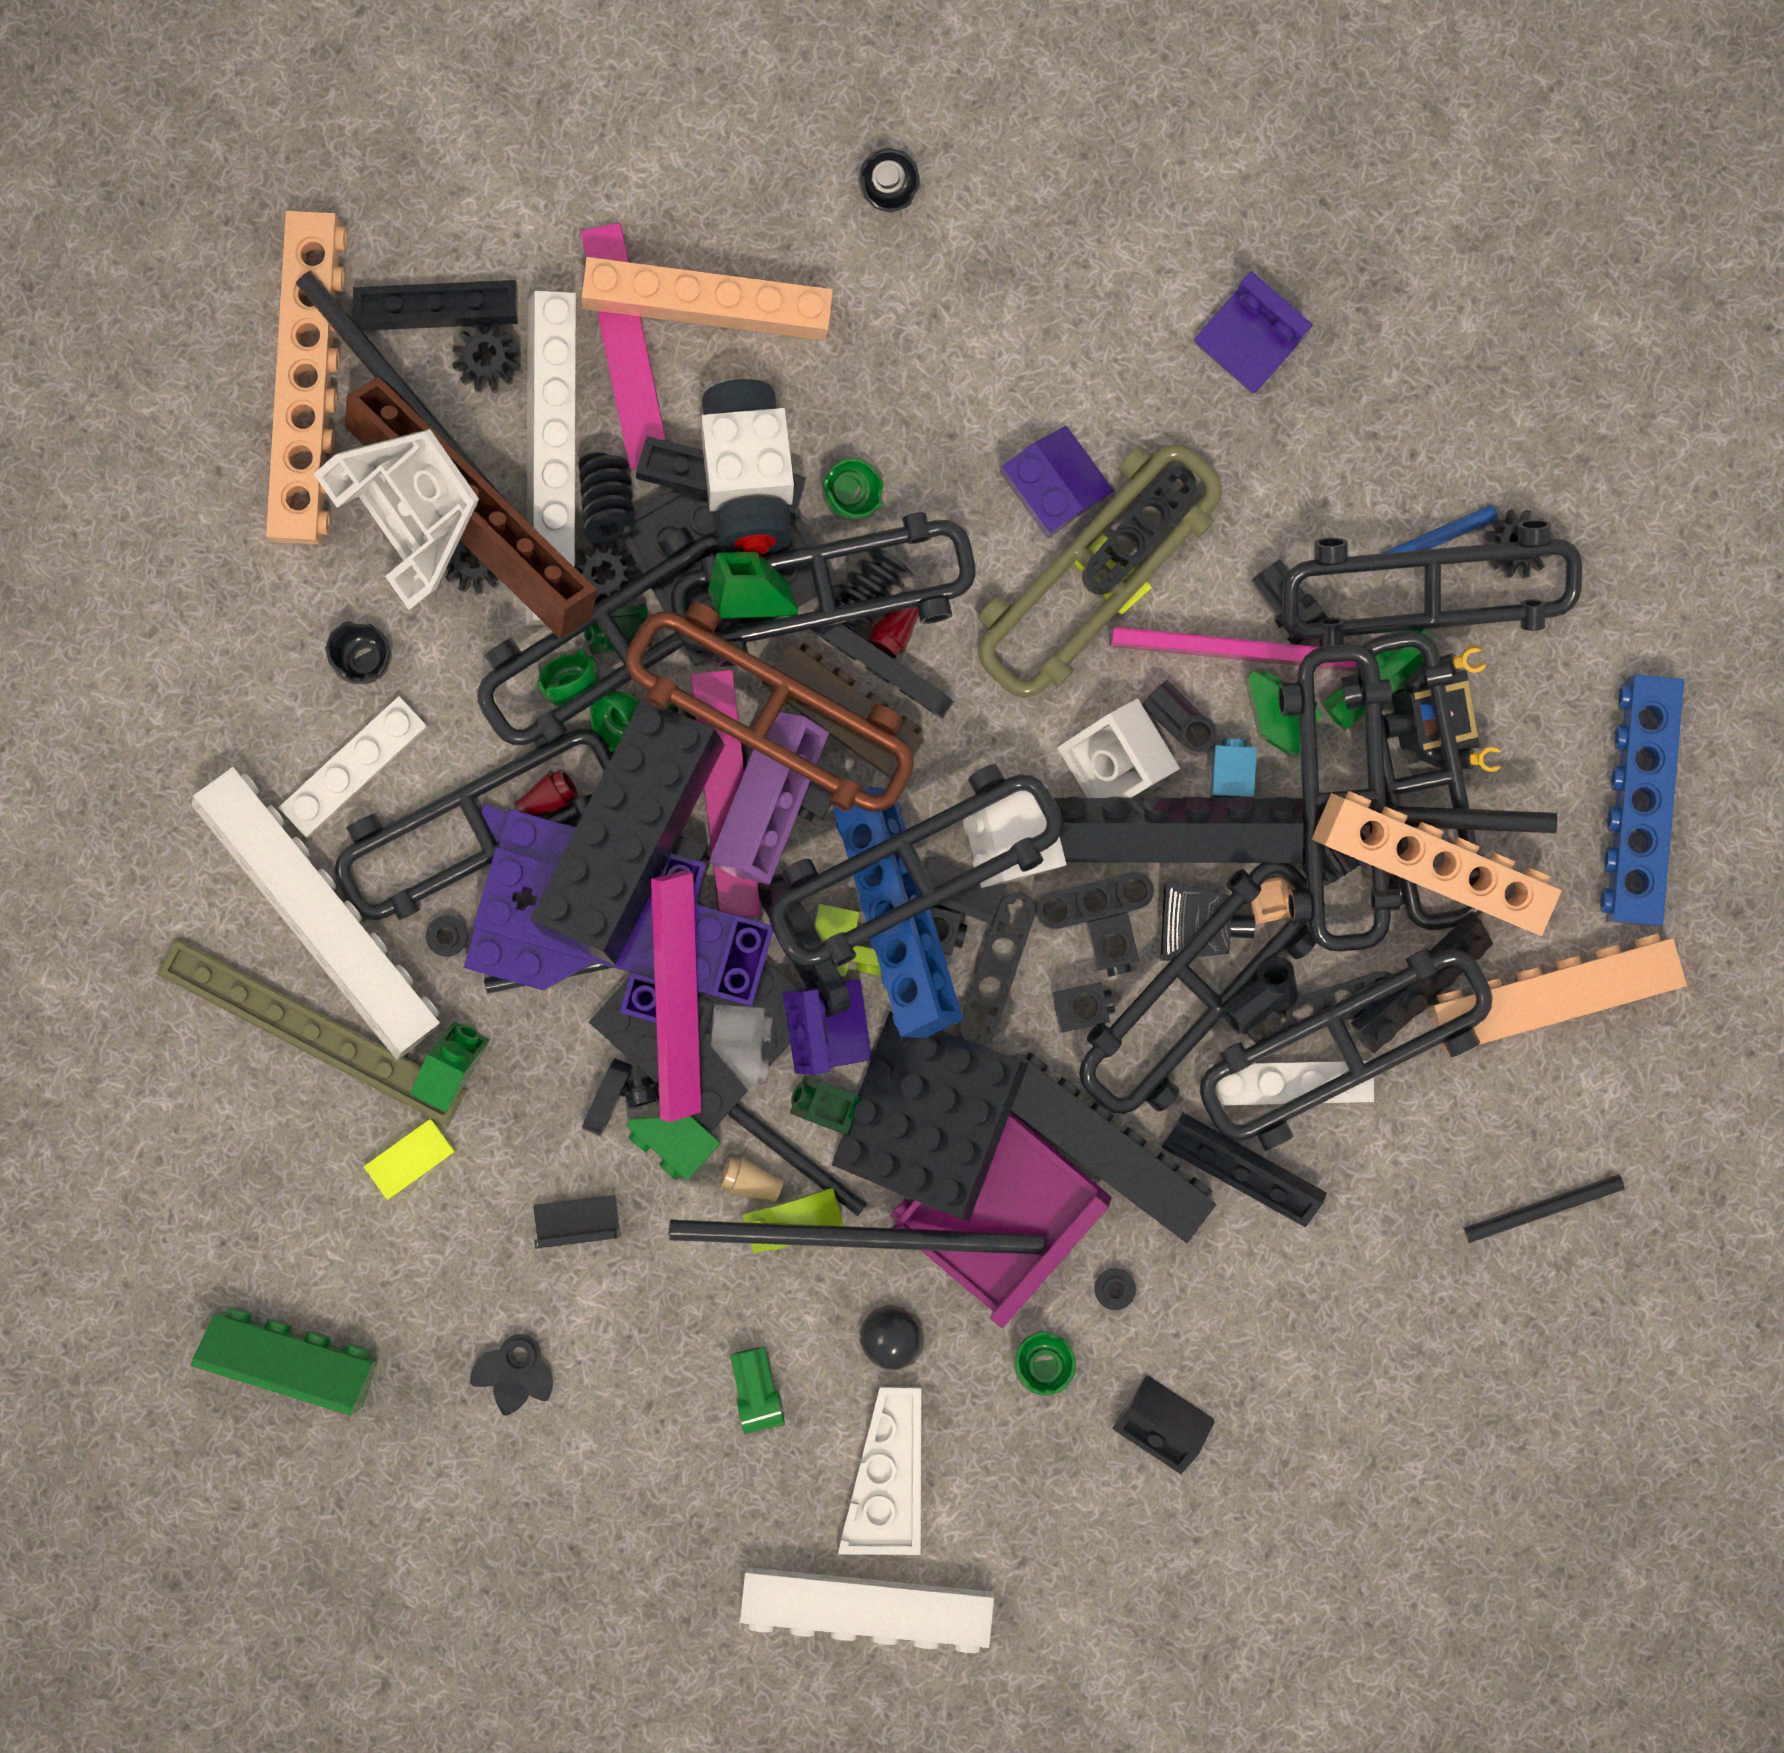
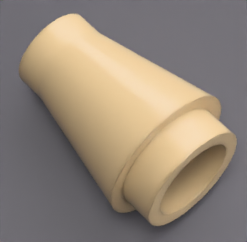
(748, 1180)

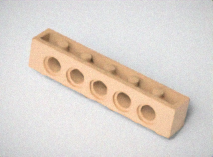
(1527, 908)

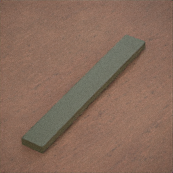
(298, 1025)

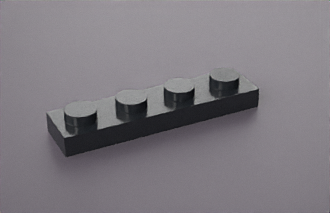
(435, 305)
(684, 470)
(1390, 1014)
(1244, 1169)

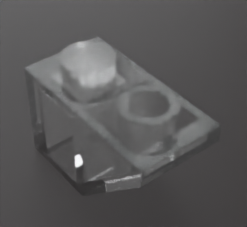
(739, 1040)

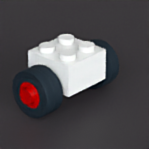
(747, 466)

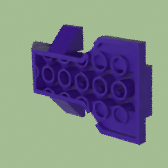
(511, 947)

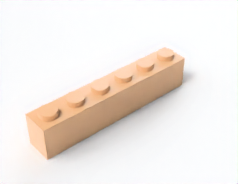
(706, 298)
(1570, 990)

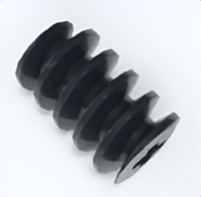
(605, 497)
(872, 584)

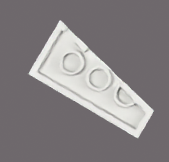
(887, 1489)

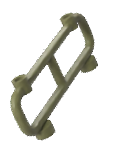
(1140, 470)

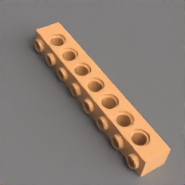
(303, 234)

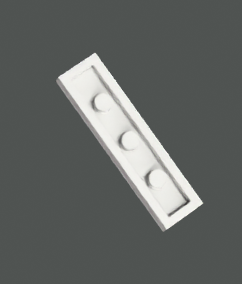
(353, 767)
(1285, 1081)

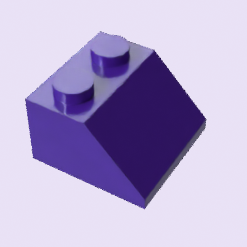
(1055, 480)

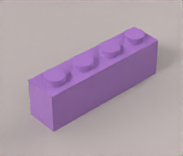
(767, 803)

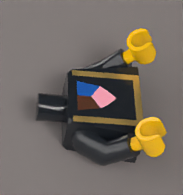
(1415, 721)

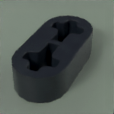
(607, 1097)

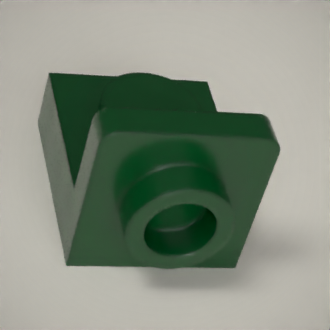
(627, 619)
(824, 1104)

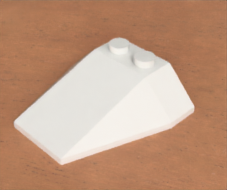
(413, 498)

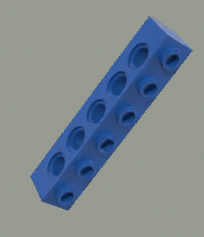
(1665, 700)
(910, 952)

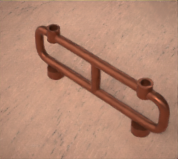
(699, 626)

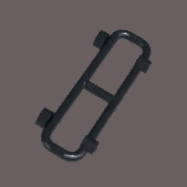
(1332, 558)
(931, 602)
(509, 660)
(1438, 675)
(1299, 700)
(989, 788)
(370, 834)
(1105, 1041)
(1272, 1126)

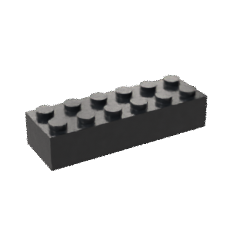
(627, 831)

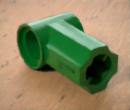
(757, 1398)

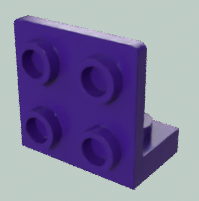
(1253, 333)
(824, 1041)

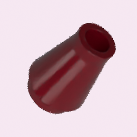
(894, 631)
(548, 795)

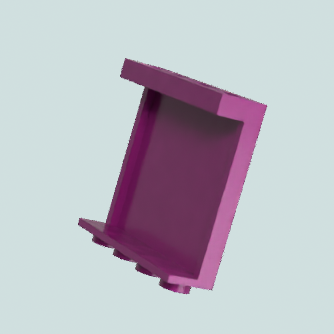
(1024, 1192)

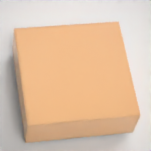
(1272, 901)

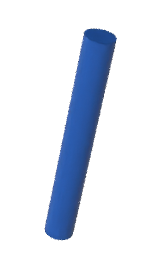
(1449, 531)

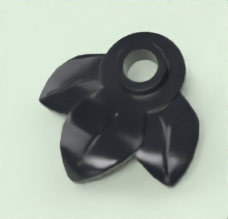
(512, 1379)

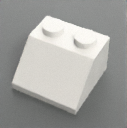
(1119, 754)
(1001, 827)

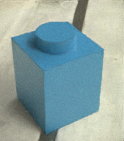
(1233, 769)

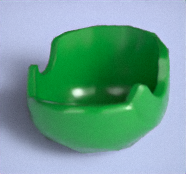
(841, 484)
(561, 686)
(612, 715)
(1044, 1376)

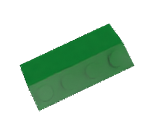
(286, 1361)

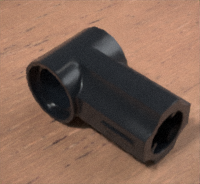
(1270, 585)
(1179, 715)
(1269, 992)

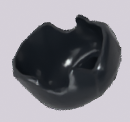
(887, 168)
(347, 641)
(891, 1338)

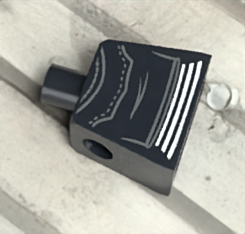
(1187, 910)

